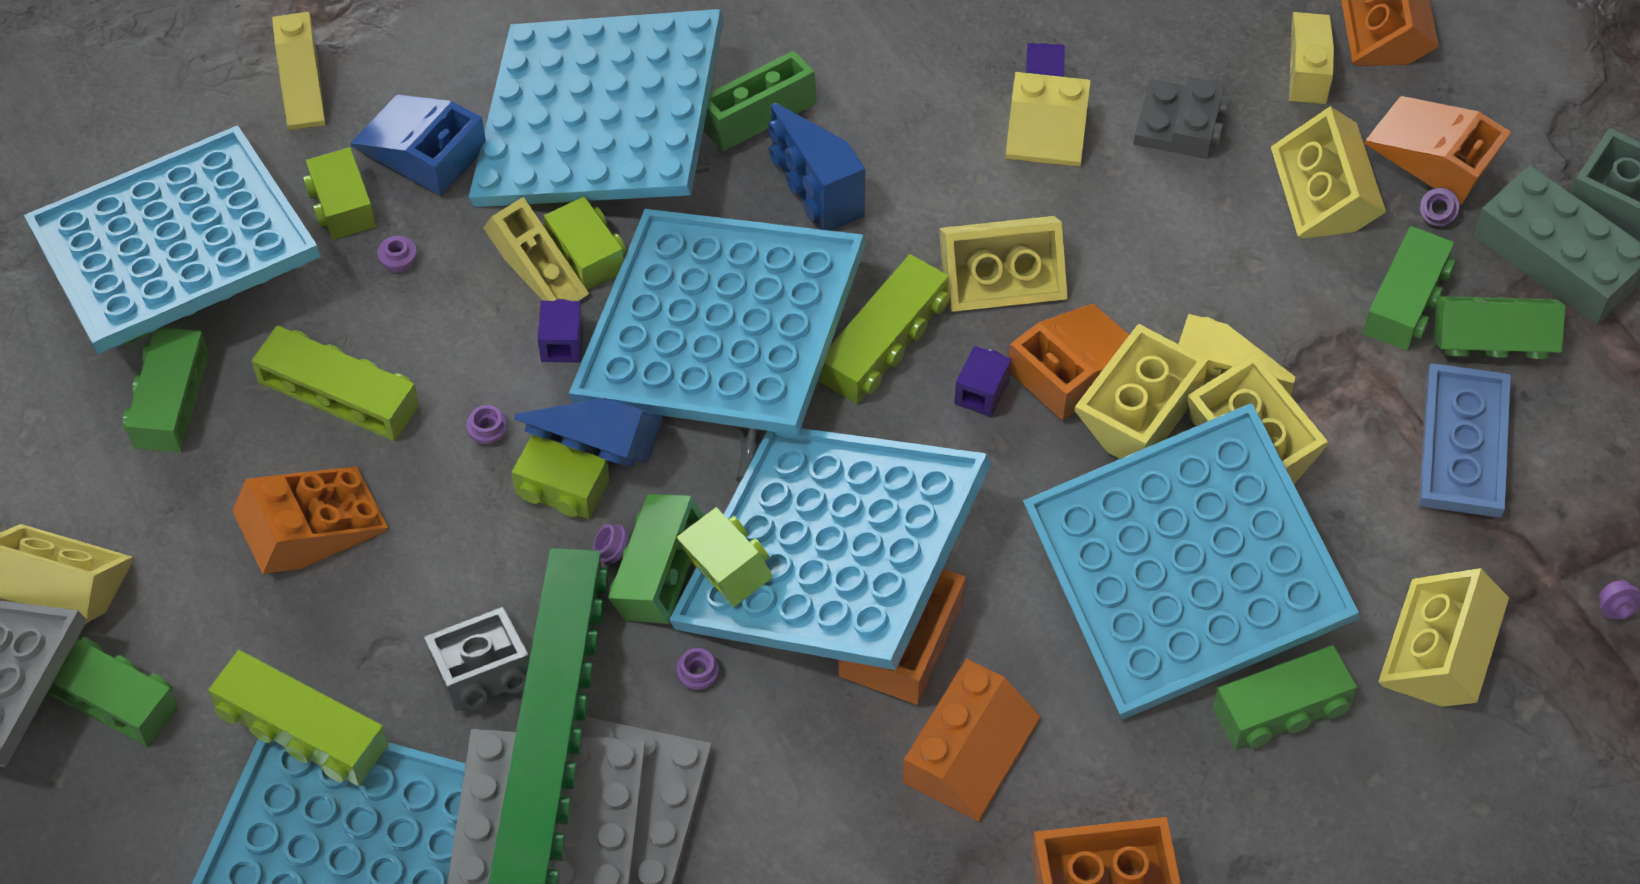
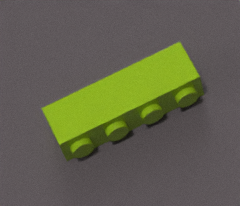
(884, 329)
(336, 382)
(297, 718)

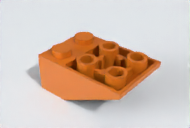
(1439, 143)
(1065, 356)
(306, 516)

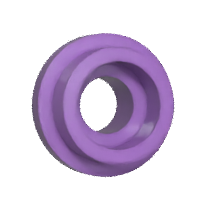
(1439, 195)
(398, 261)
(484, 416)
(611, 542)
(1619, 600)
(697, 659)

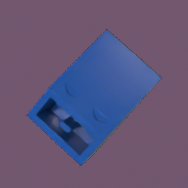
(423, 139)
(818, 169)
(612, 426)

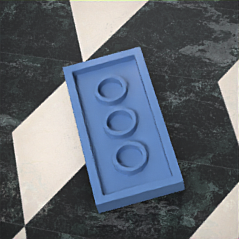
(1465, 440)

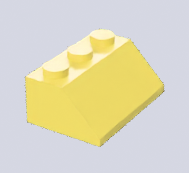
(1327, 176)
(1004, 263)
(1141, 392)
(1287, 425)
(59, 571)
(1445, 638)

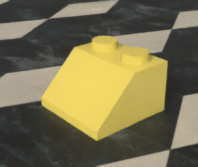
(1047, 119)

